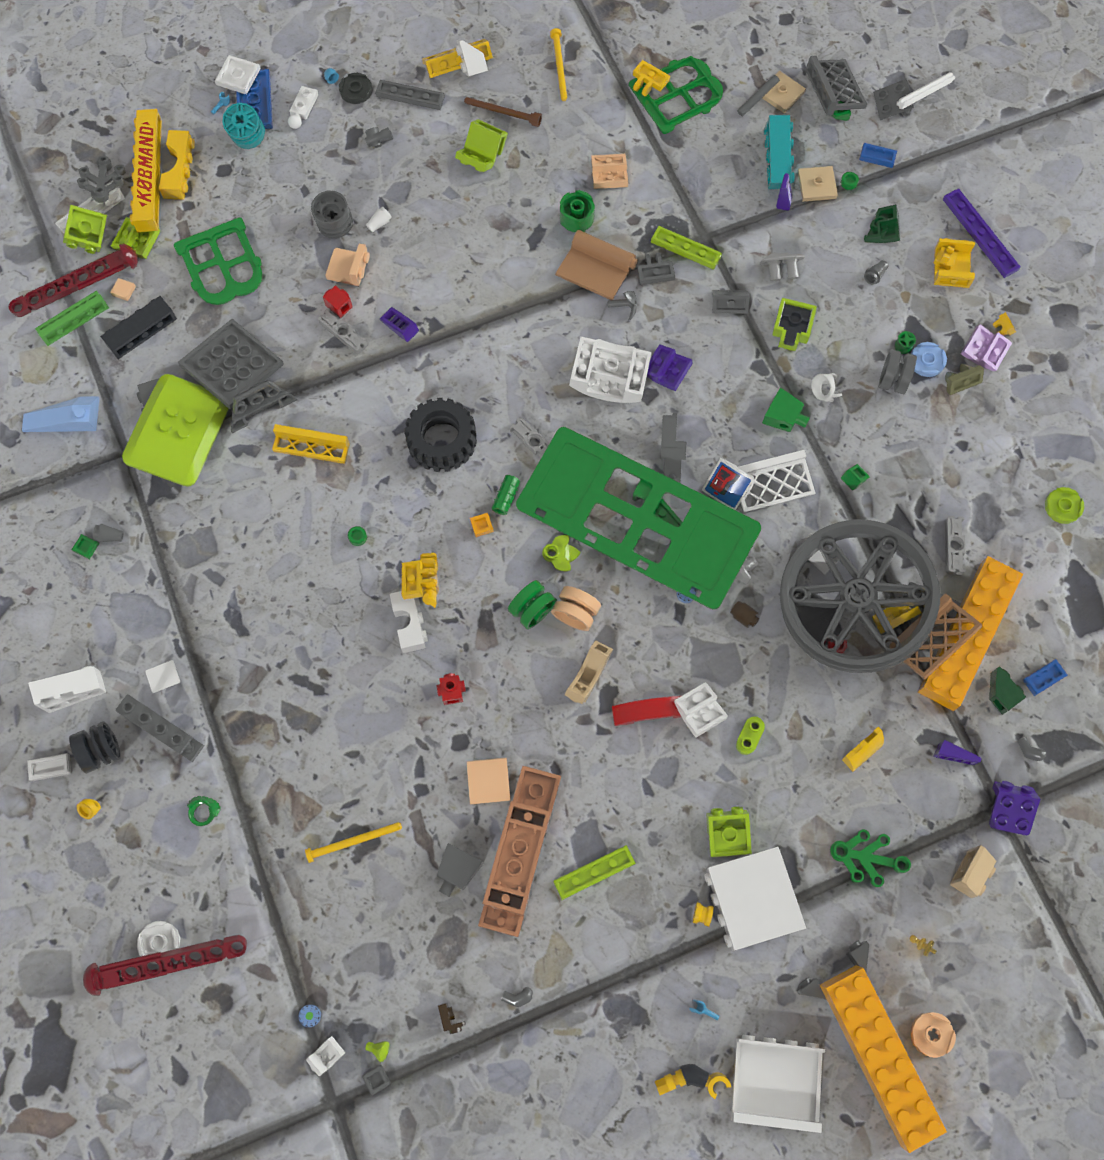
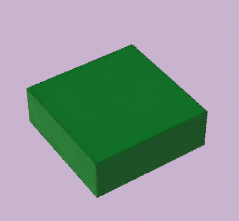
(85, 546)

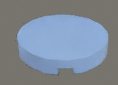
(930, 359)

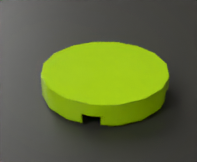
(1064, 505)

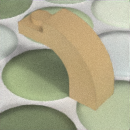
(589, 673)

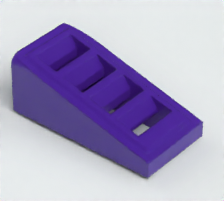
(785, 194)
(407, 332)
(952, 752)

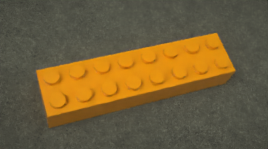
(987, 603)
(883, 1059)

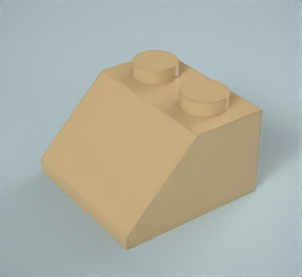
(974, 871)

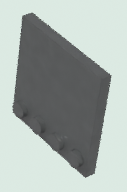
(230, 362)

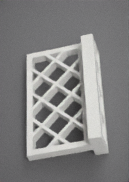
(774, 464)

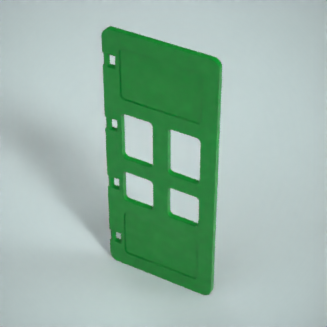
(702, 551)

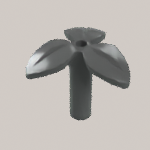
(631, 301)

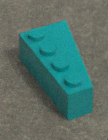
(779, 145)

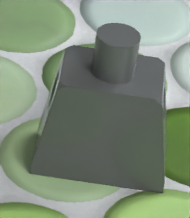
(457, 869)

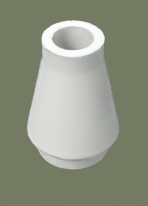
(378, 219)

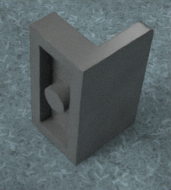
(730, 301)

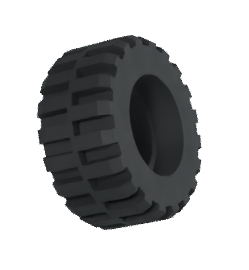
(440, 413)

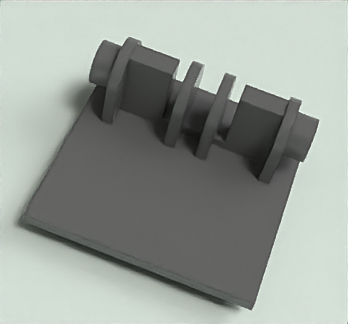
(887, 99)

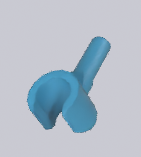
(224, 101)
(701, 1009)

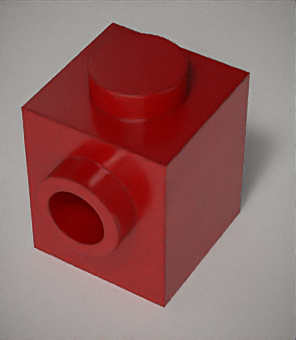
(337, 301)

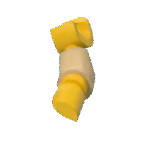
(429, 597)

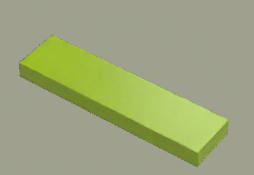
(686, 247)
(594, 872)

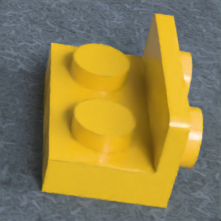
(897, 616)

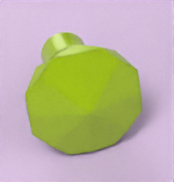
(379, 1050)

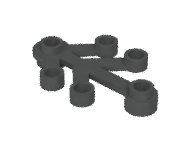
(101, 192)

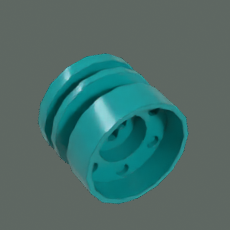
(247, 134)

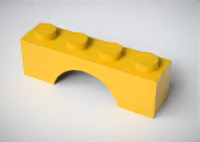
(174, 182)

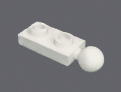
(302, 106)

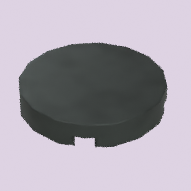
(355, 88)

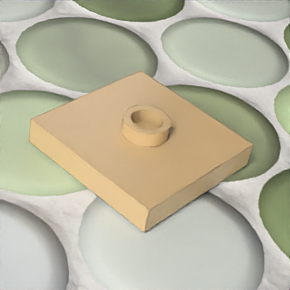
(784, 93)
(817, 183)

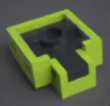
(793, 323)

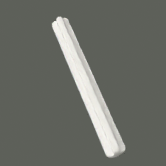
(925, 90)

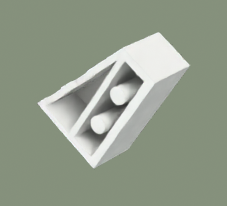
(67, 689)

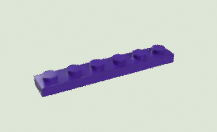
(981, 233)

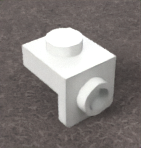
(325, 1056)

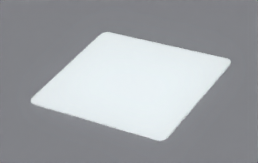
(162, 676)

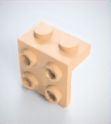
(348, 265)

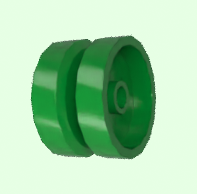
(532, 604)

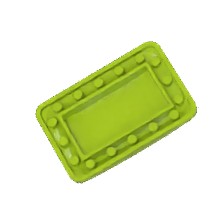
(175, 431)

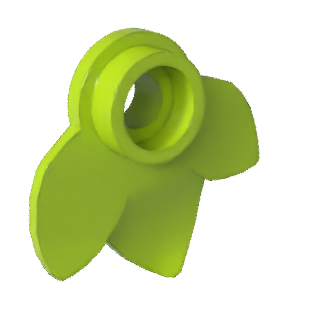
(563, 553)

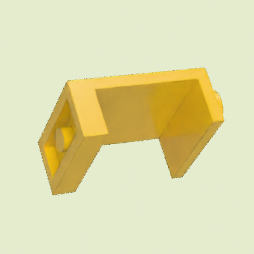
(959, 273)

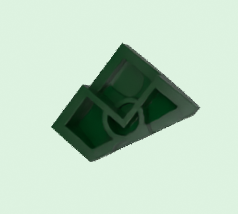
(885, 226)

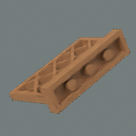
(945, 607)

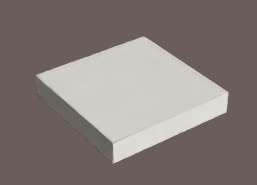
(237, 74)

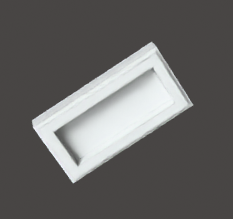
(49, 767)

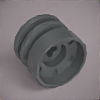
(332, 214)

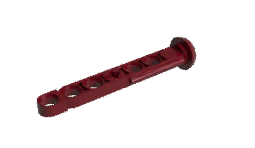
(116, 261)
(109, 975)

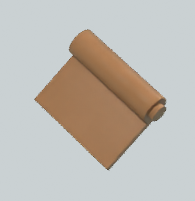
(596, 265)

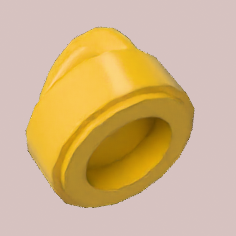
(88, 808)

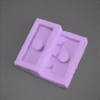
(986, 348)

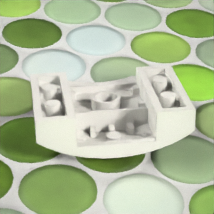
(610, 371)

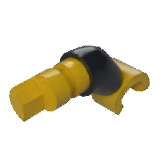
(691, 1075)

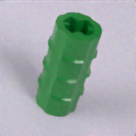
(505, 495)

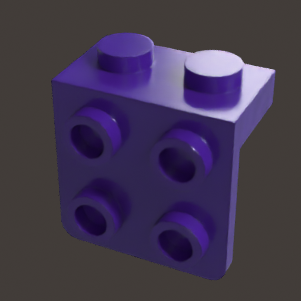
(1014, 808)

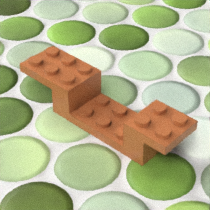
(519, 851)

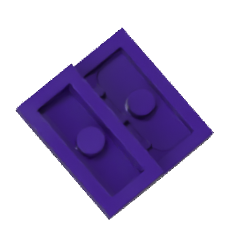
(668, 367)

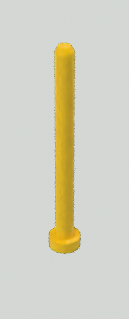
(556, 34)
(311, 854)

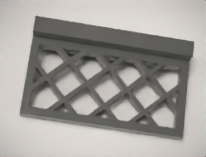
(823, 86)

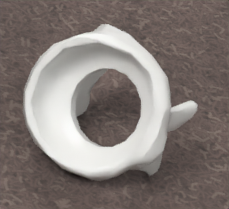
(817, 383)

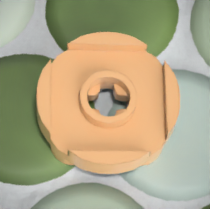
(921, 1040)

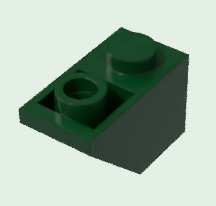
(1003, 691)

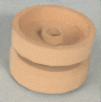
(576, 608)

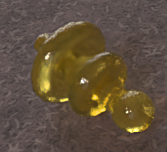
(922, 944)

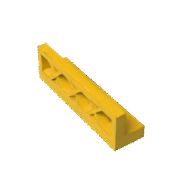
(450, 61)
(310, 437)

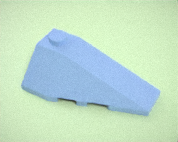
(67, 416)

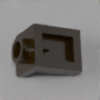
(447, 1016)

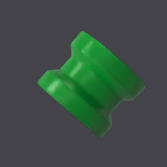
(909, 340)

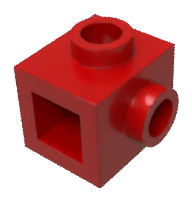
(453, 695)

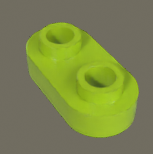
(751, 735)

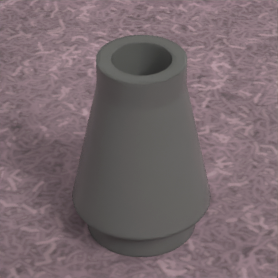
(874, 274)
(107, 534)

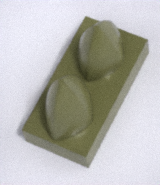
(968, 378)

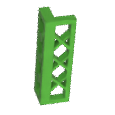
(72, 318)

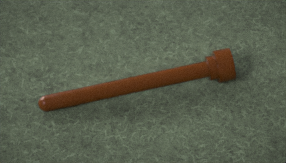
(533, 118)

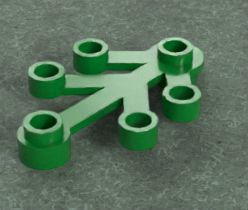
(866, 857)

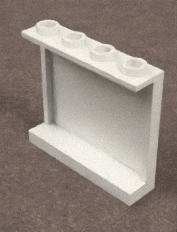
(754, 899)
(777, 1084)

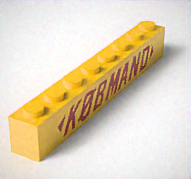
(146, 170)

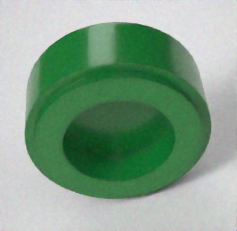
(849, 180)
(357, 536)

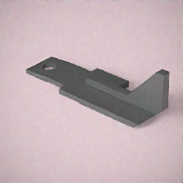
(672, 450)

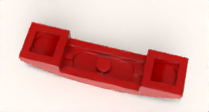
(645, 710)

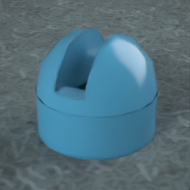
(331, 76)

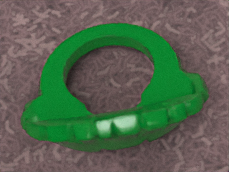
(214, 809)

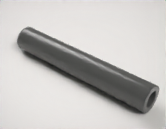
(758, 95)

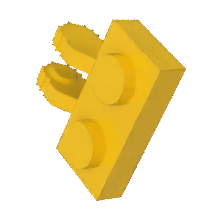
(651, 76)
(413, 579)

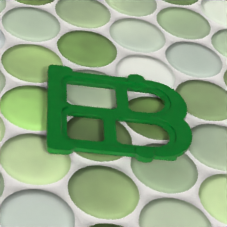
(703, 79)
(232, 287)

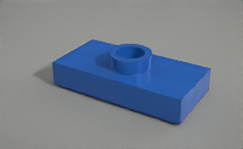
(878, 155)
(1045, 677)

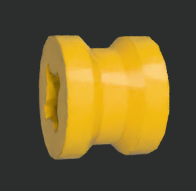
(702, 914)

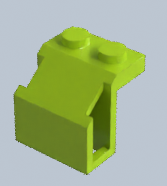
(482, 146)

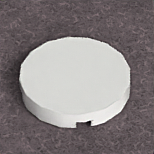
(158, 937)

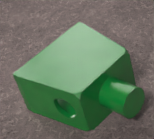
(785, 412)

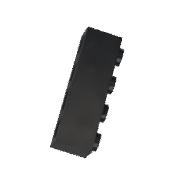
(138, 327)

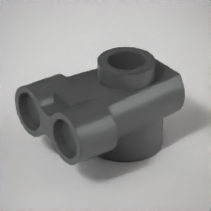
(375, 138)

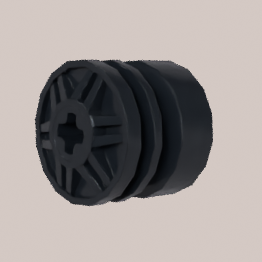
(93, 747)

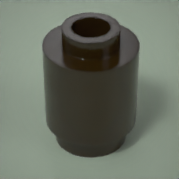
(745, 614)

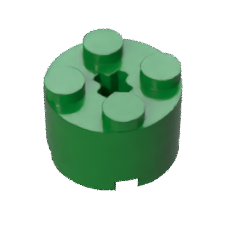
(577, 211)

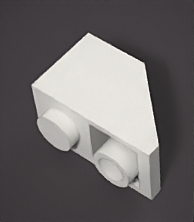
(472, 59)

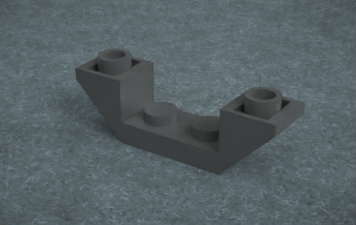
(858, 955)

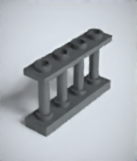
(159, 728)

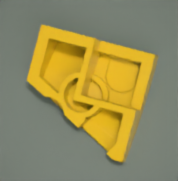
(864, 749)

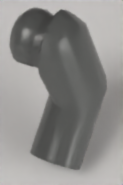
(1031, 752)
(519, 999)

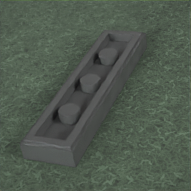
(410, 94)

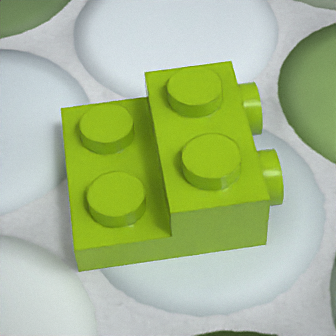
(84, 229)
(728, 832)

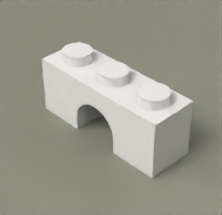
(411, 637)

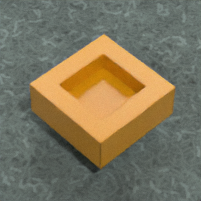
(481, 525)

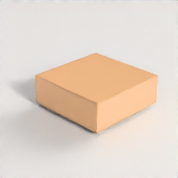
(123, 289)

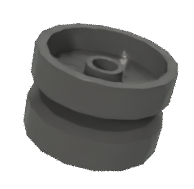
(898, 372)

